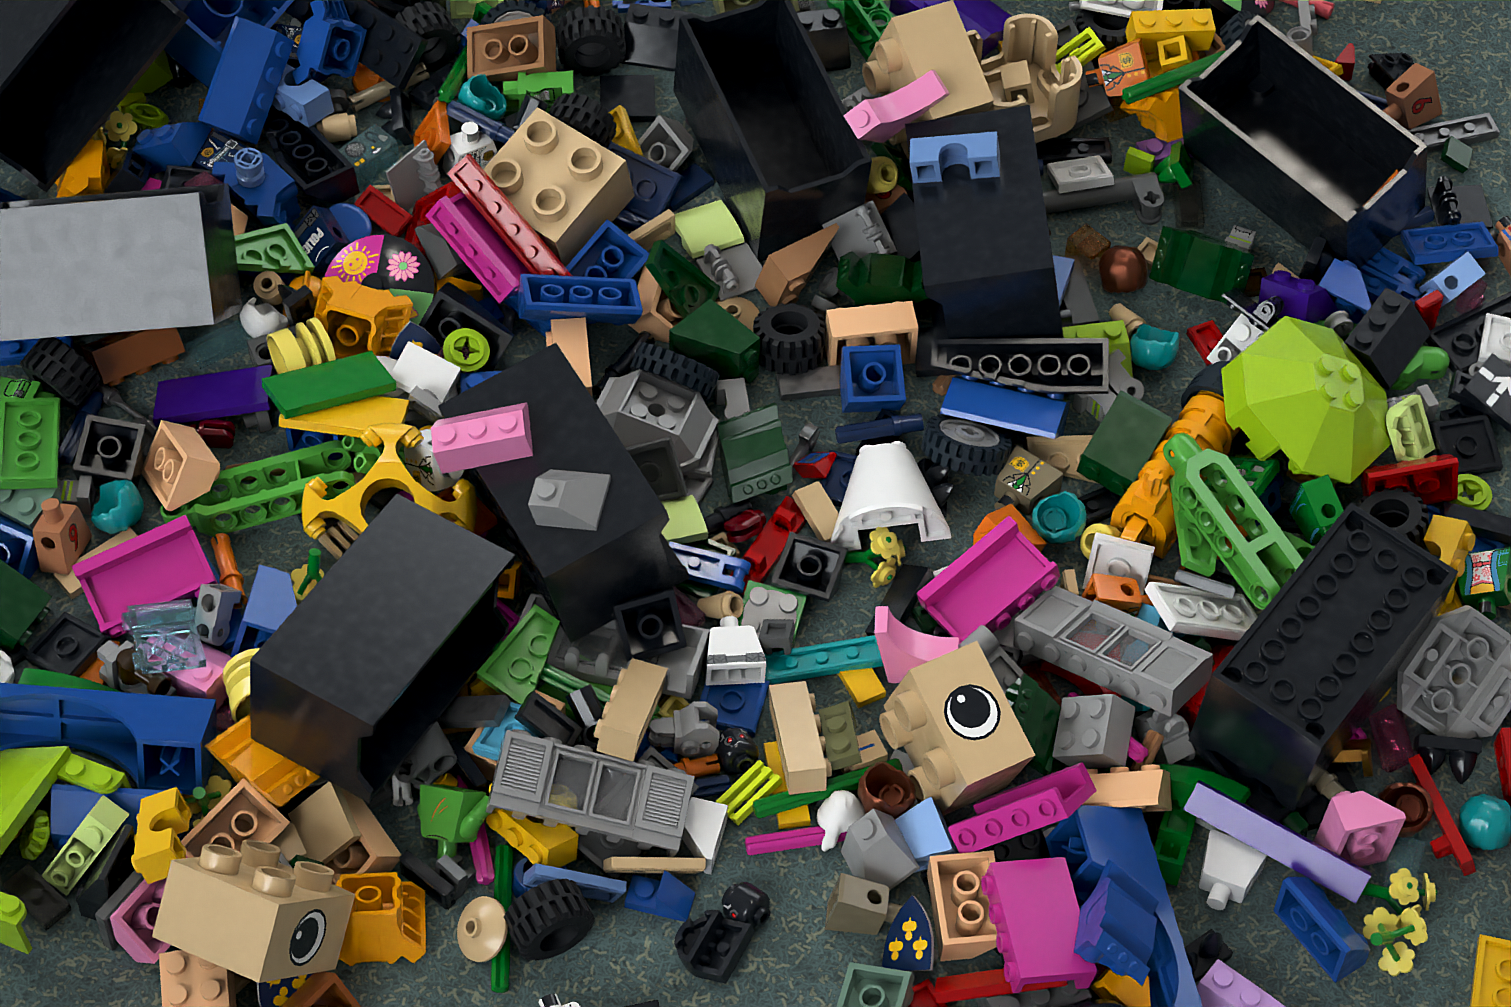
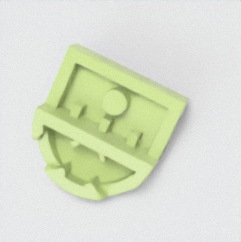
(1409, 429)

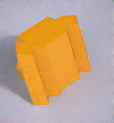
(1159, 114)
(86, 173)
(360, 317)
(263, 768)
(384, 919)

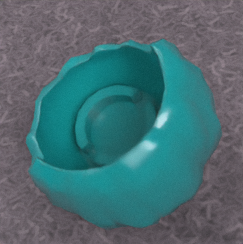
(482, 97)
(1154, 347)
(118, 507)
(1059, 518)
(1485, 822)

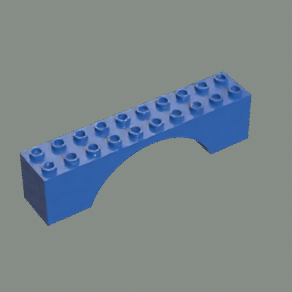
(146, 734)
(1123, 837)

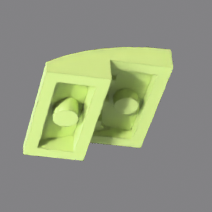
(706, 226)
(685, 521)

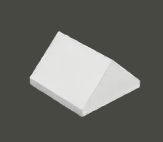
(426, 371)

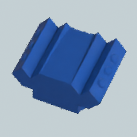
(328, 43)
(270, 202)
(1118, 924)

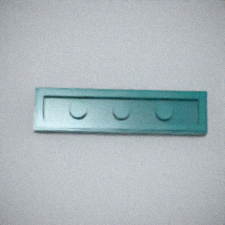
(822, 660)

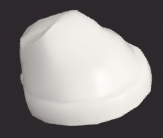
(837, 815)

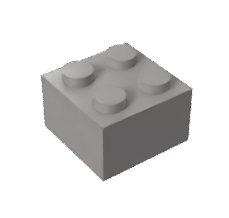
(1094, 731)

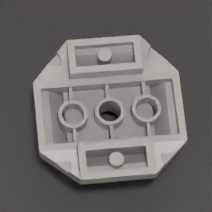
(652, 408)
(1478, 693)

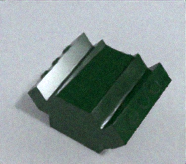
(1200, 263)
(880, 279)
(754, 454)
(1039, 720)

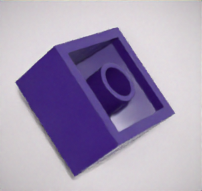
(1300, 297)

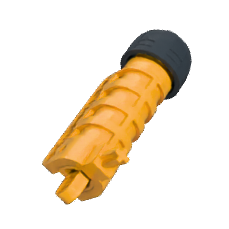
(1147, 504)

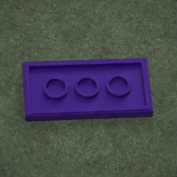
(212, 395)

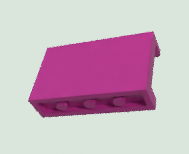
(478, 245)
(144, 570)
(989, 583)
(1023, 809)
(1036, 922)

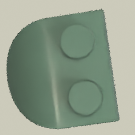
(25, 504)

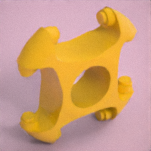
(385, 473)

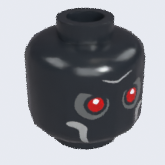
(736, 750)
(746, 904)

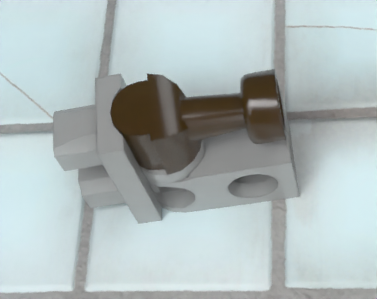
(121, 674)

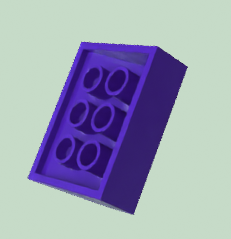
(975, 15)

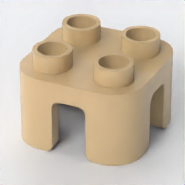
(1055, 94)

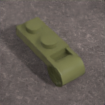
(840, 735)

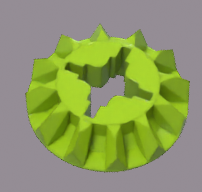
(147, 116)
(476, 344)
(1473, 486)
(35, 834)

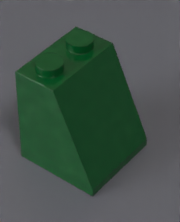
(717, 341)
(1123, 443)
(20, 607)

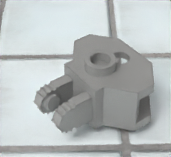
(686, 731)
(1175, 733)

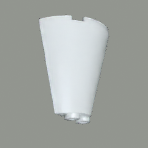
(887, 492)

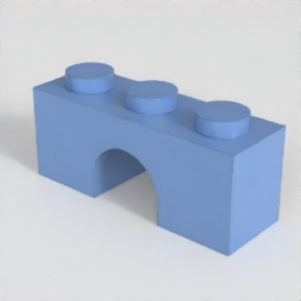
(305, 102)
(933, 154)

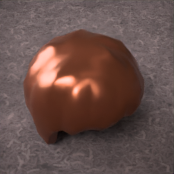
(1123, 269)
(886, 790)
(1413, 802)

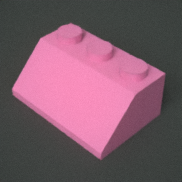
(482, 438)
(198, 682)
(1360, 827)
(136, 920)

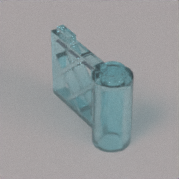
(163, 622)

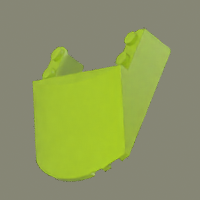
(24, 782)

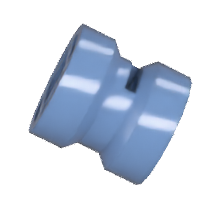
(249, 167)

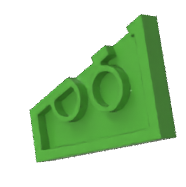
(1194, 548)
(521, 657)

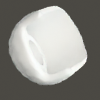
(261, 319)

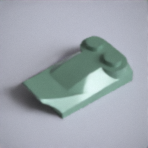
(876, 987)

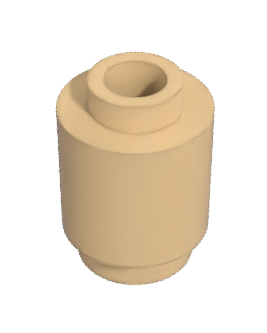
(338, 127)
(266, 287)

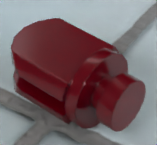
(216, 433)
(745, 525)

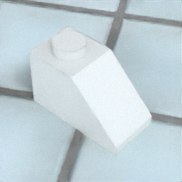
(705, 829)

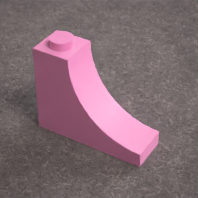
(885, 116)
(904, 647)

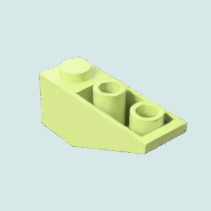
(85, 845)

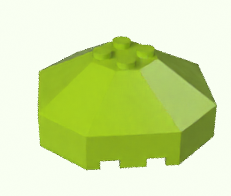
(1309, 398)

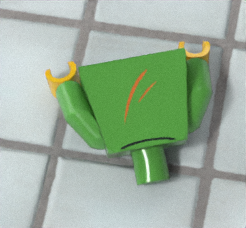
(451, 813)

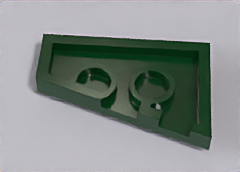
(680, 279)

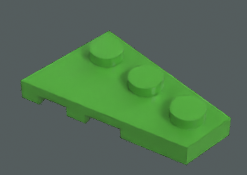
(271, 250)

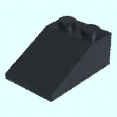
(456, 310)
(107, 873)

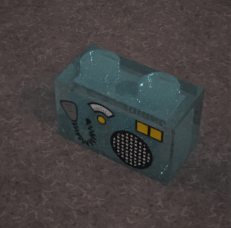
(371, 153)

